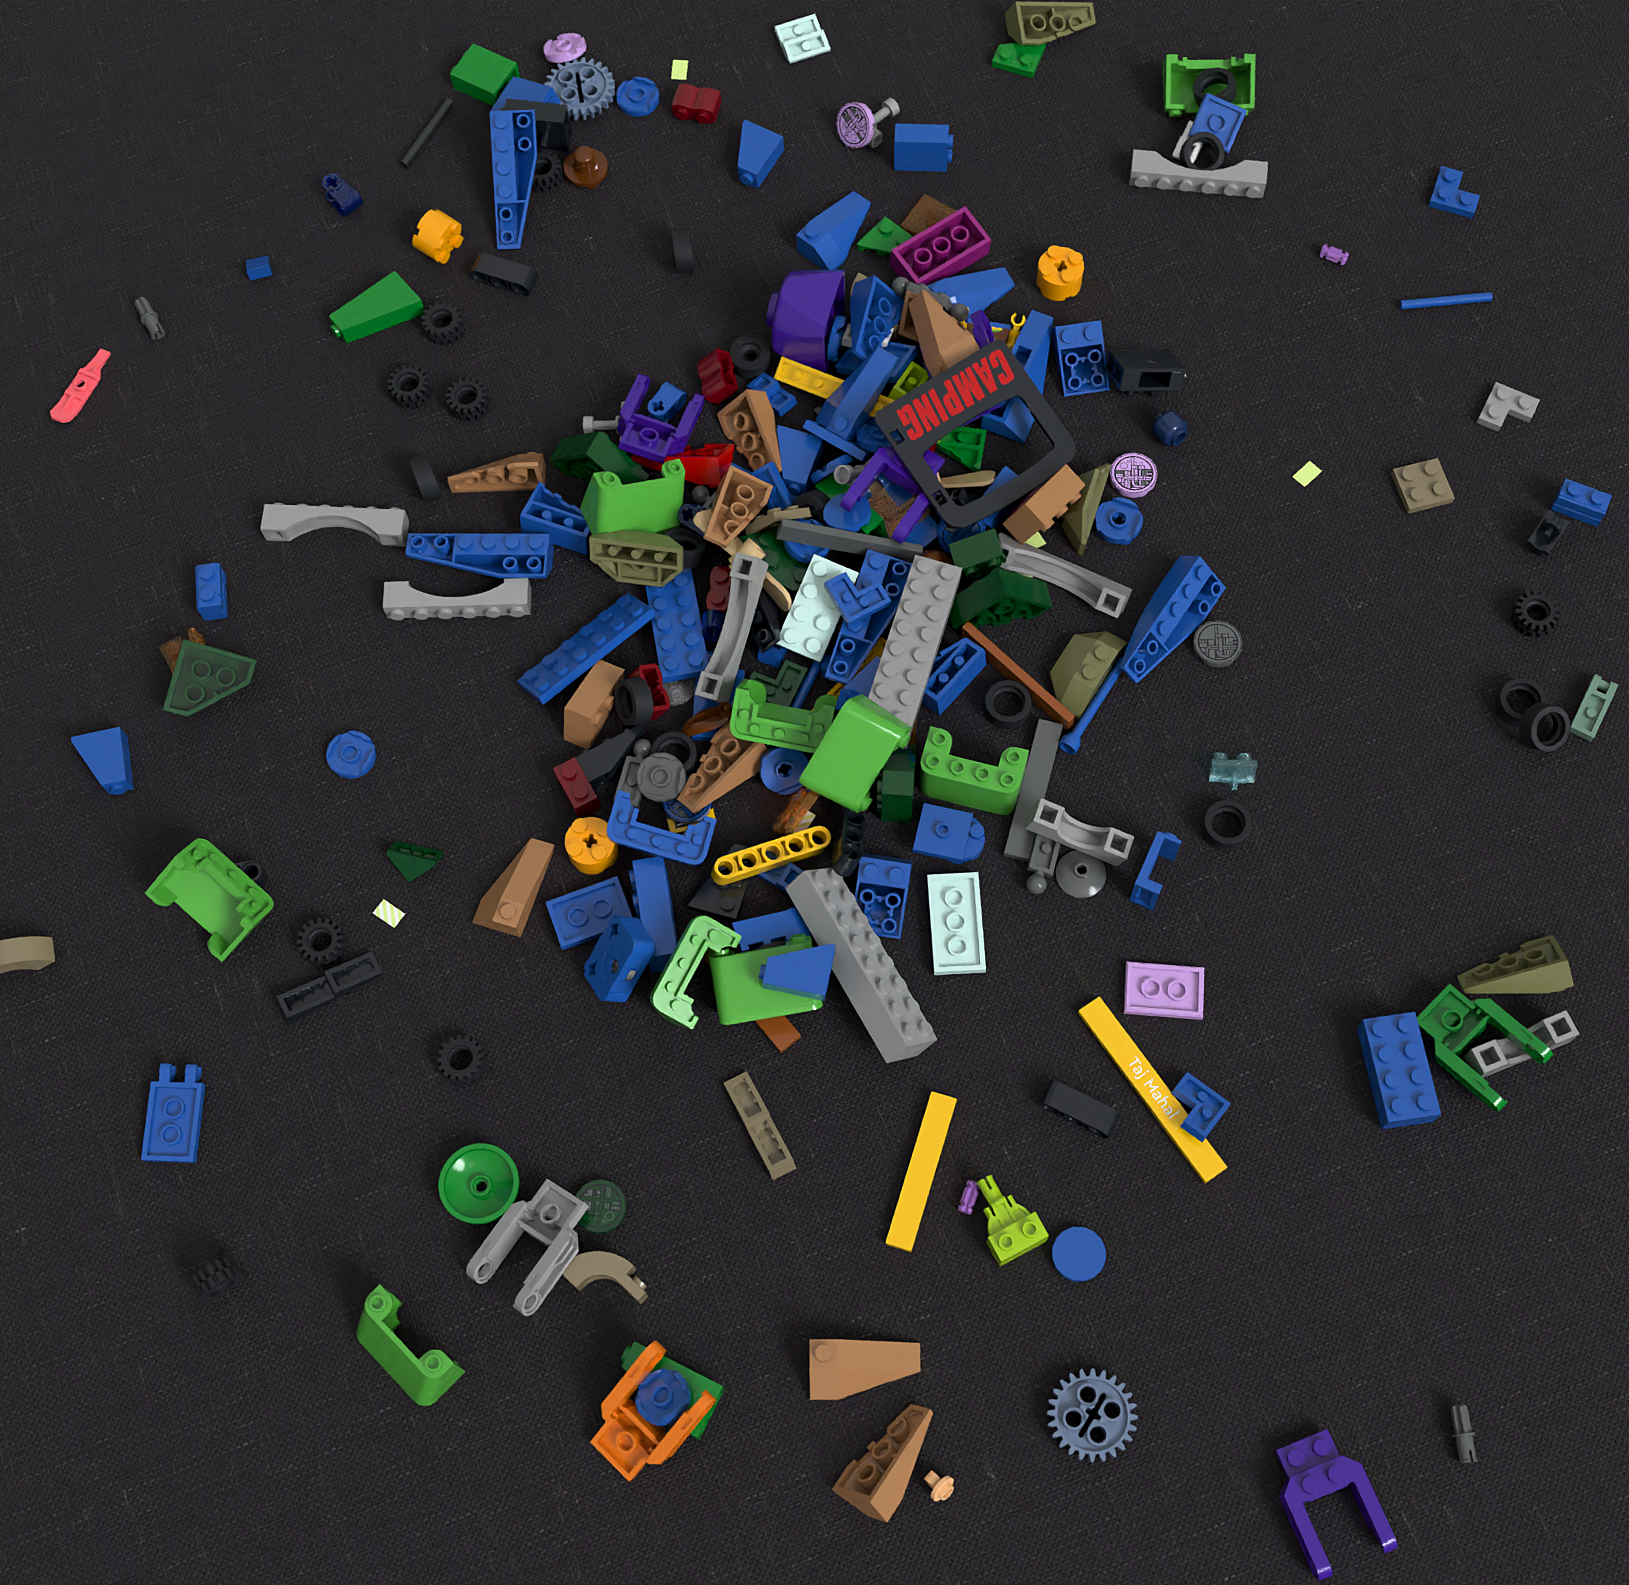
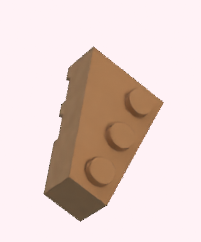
(1045, 504)
(591, 704)

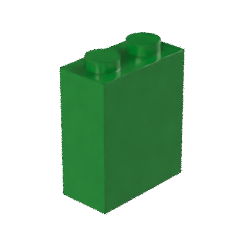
(483, 74)

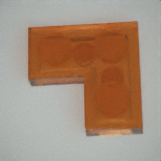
(890, 512)

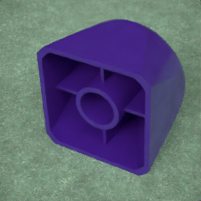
(805, 315)

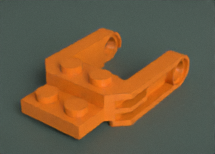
(627, 1437)

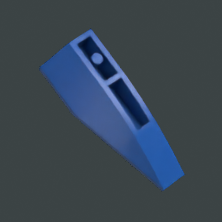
(513, 172)
(1031, 351)
(486, 553)
(1171, 615)
(859, 638)

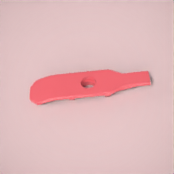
(76, 396)

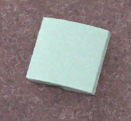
(802, 38)

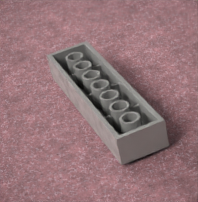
(915, 638)
(862, 964)

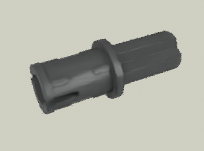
(149, 318)
(1463, 1434)

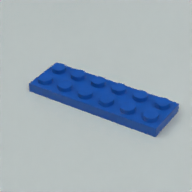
(677, 628)
(586, 648)

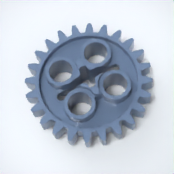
(595, 83)
(1114, 1429)

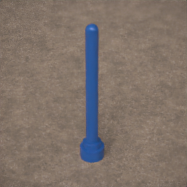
(1071, 742)

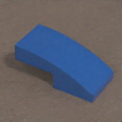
(779, 399)
(781, 876)

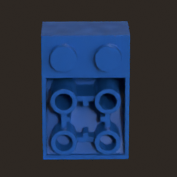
(1080, 358)
(883, 892)

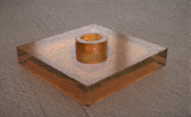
(925, 214)

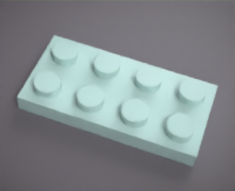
(813, 612)
(956, 923)

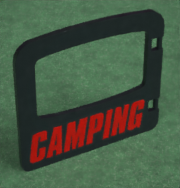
(955, 398)

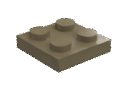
(1422, 485)
(774, 518)

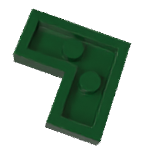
(786, 686)

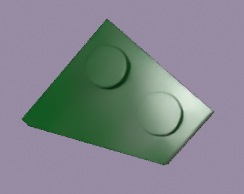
(1018, 58)
(883, 238)
(965, 446)

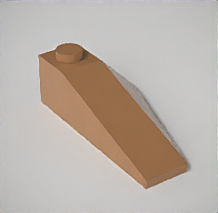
(752, 428)
(508, 474)
(721, 769)
(514, 892)

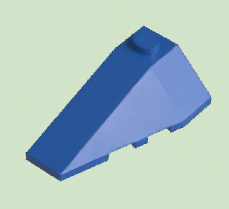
(856, 397)

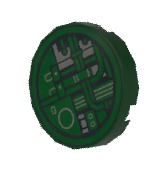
(606, 1206)

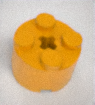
(437, 235)
(1060, 273)
(583, 834)

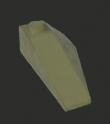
(1045, 21)
(1535, 968)

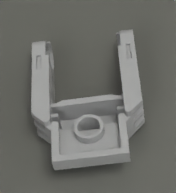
(547, 1219)

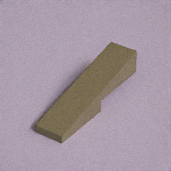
(760, 1125)

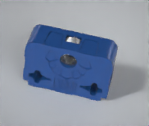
(619, 958)

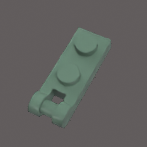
(1592, 708)

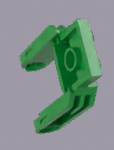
(1457, 1022)

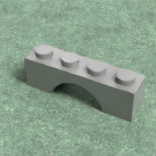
(1102, 843)
(1504, 1053)

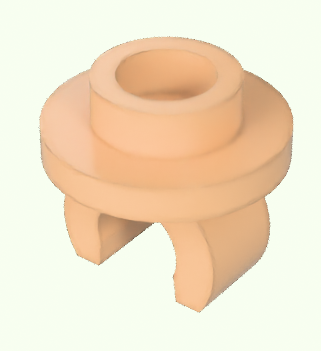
(941, 1487)

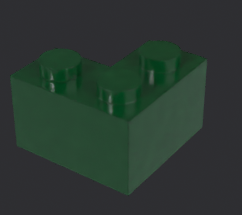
(977, 554)

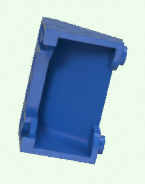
(686, 849)

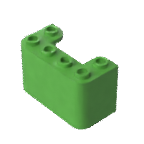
(970, 781)

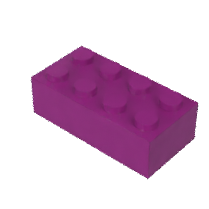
(941, 249)

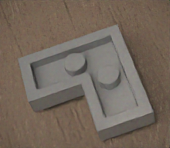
(1506, 401)

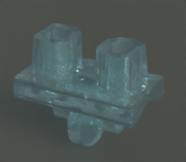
(1232, 771)

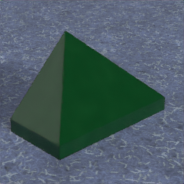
(413, 859)

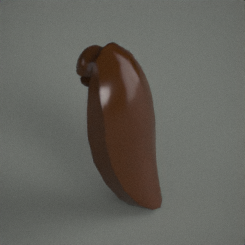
(708, 719)

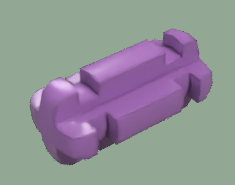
(1334, 254)
(968, 1197)

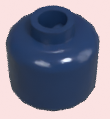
(1170, 428)

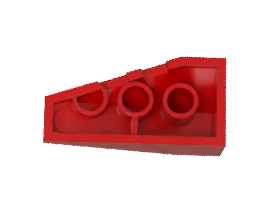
(701, 466)

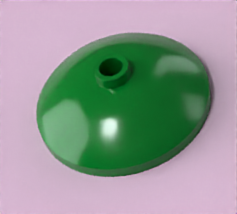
(469, 1169)

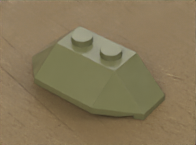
(1081, 514)
(637, 556)
(1084, 669)

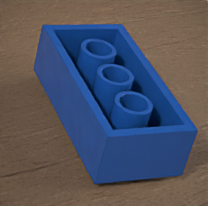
(654, 908)
(1398, 1070)

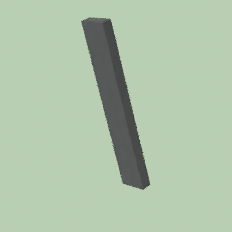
(845, 540)
(1033, 787)

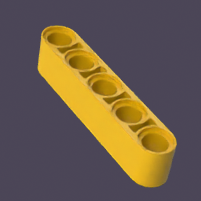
(778, 846)

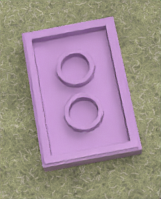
(1164, 990)

